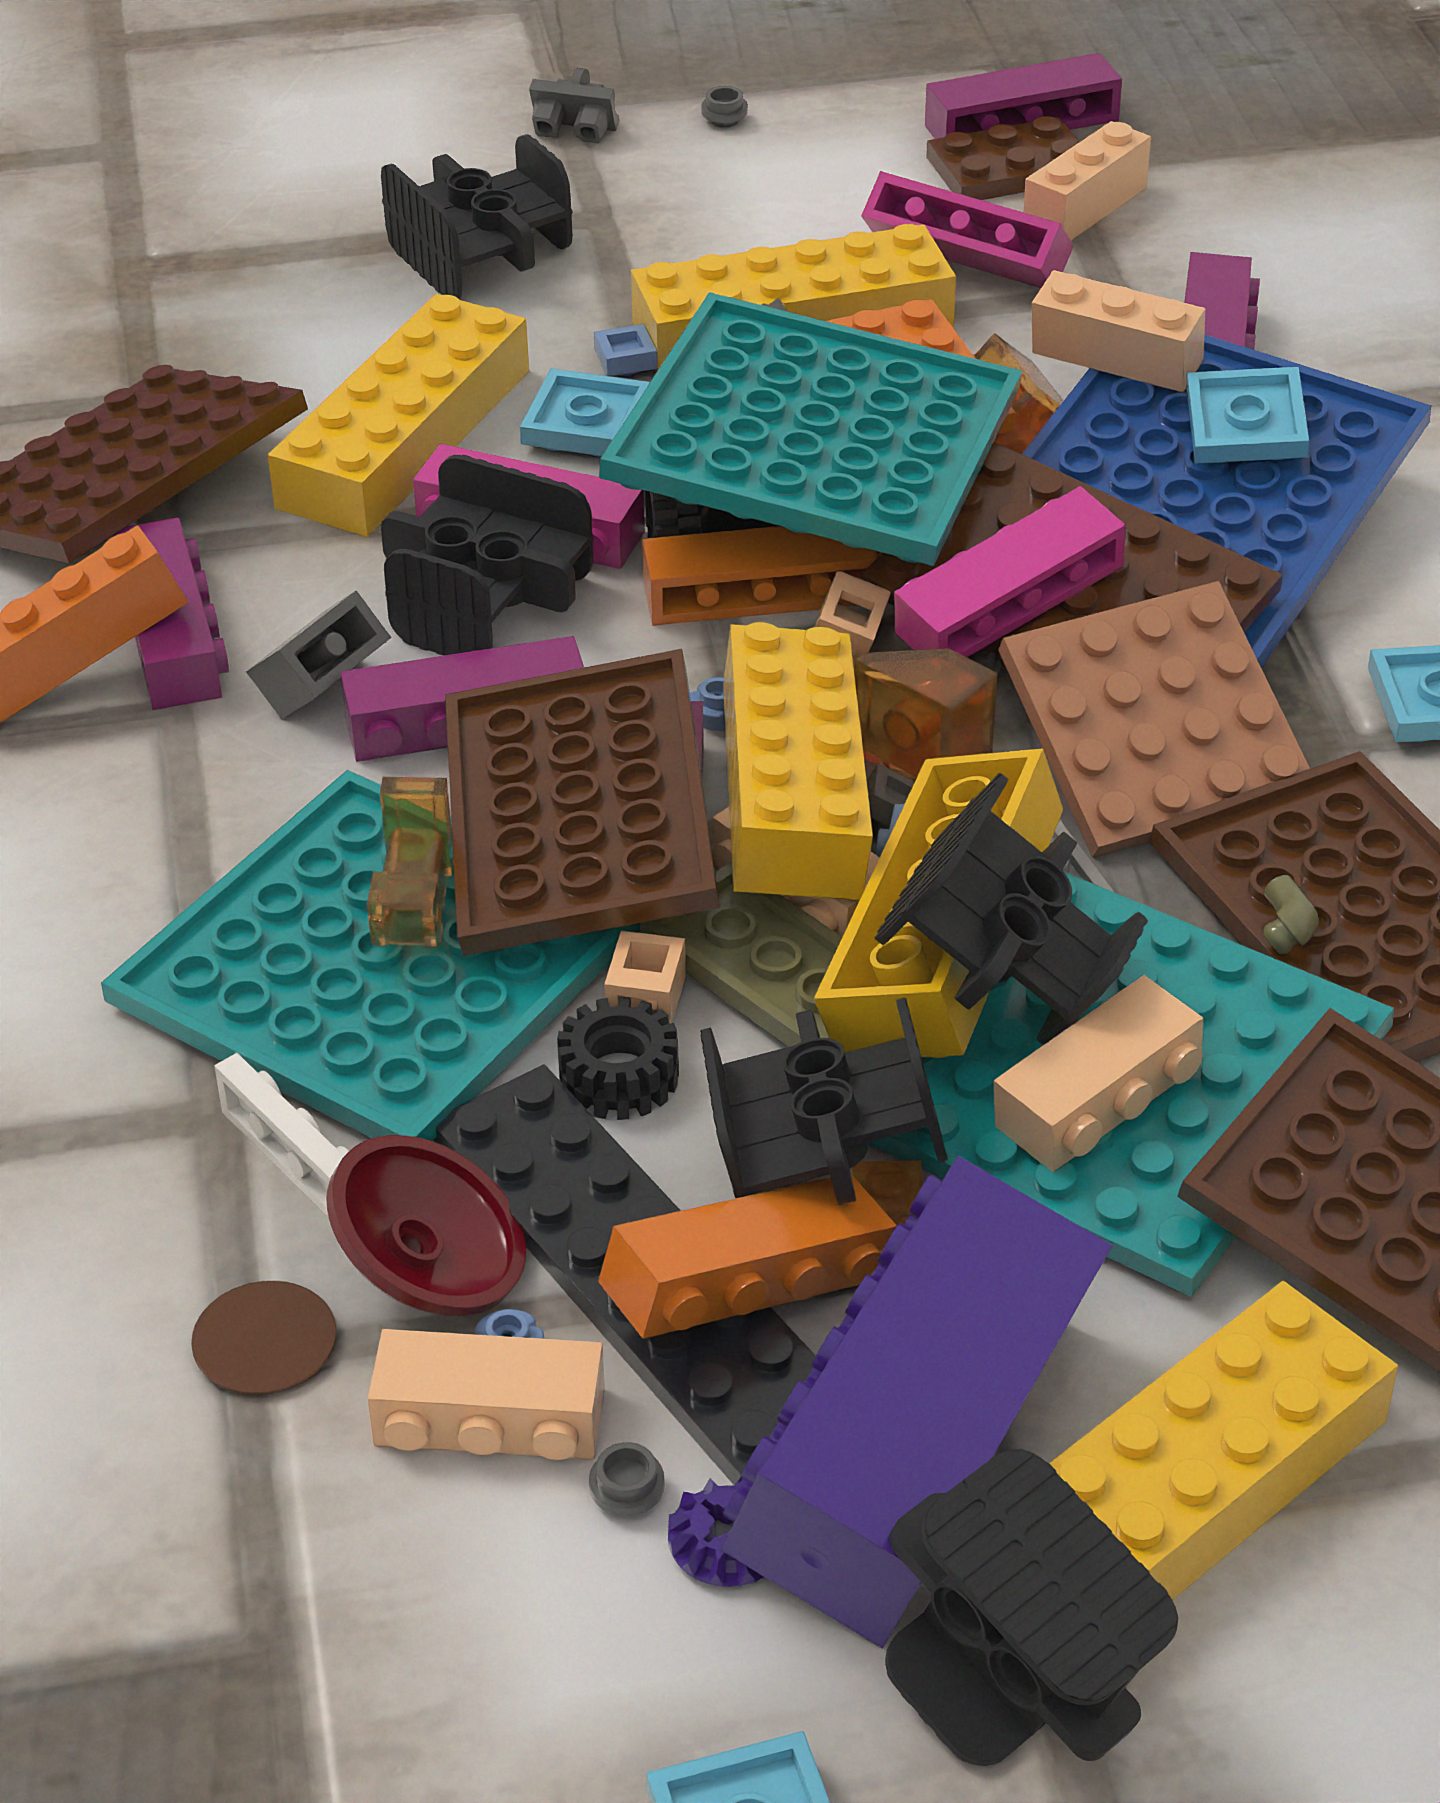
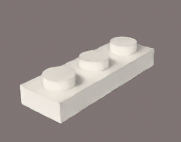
(277, 1128)

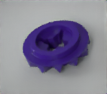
(694, 1539)

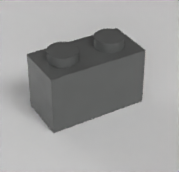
(317, 653)

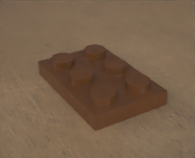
(999, 158)

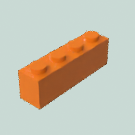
(743, 573)
(82, 617)
(742, 1255)

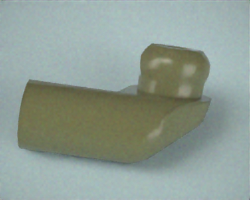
(1296, 915)

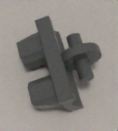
(573, 103)

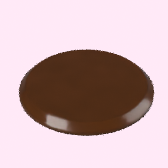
(263, 1337)

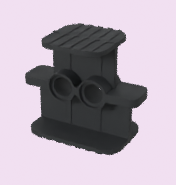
(477, 216)
(483, 548)
(1010, 914)
(815, 1107)
(1026, 1615)

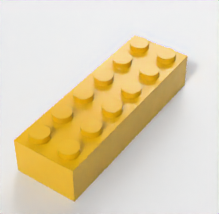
(810, 278)
(381, 425)
(795, 763)
(868, 977)
(1230, 1435)

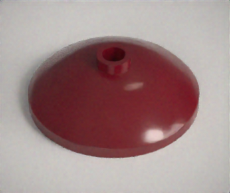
(425, 1225)

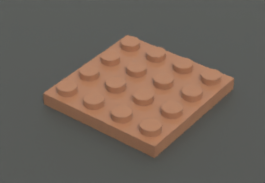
(1150, 712)

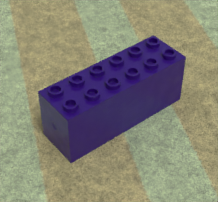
(909, 1392)

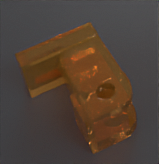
(411, 890)

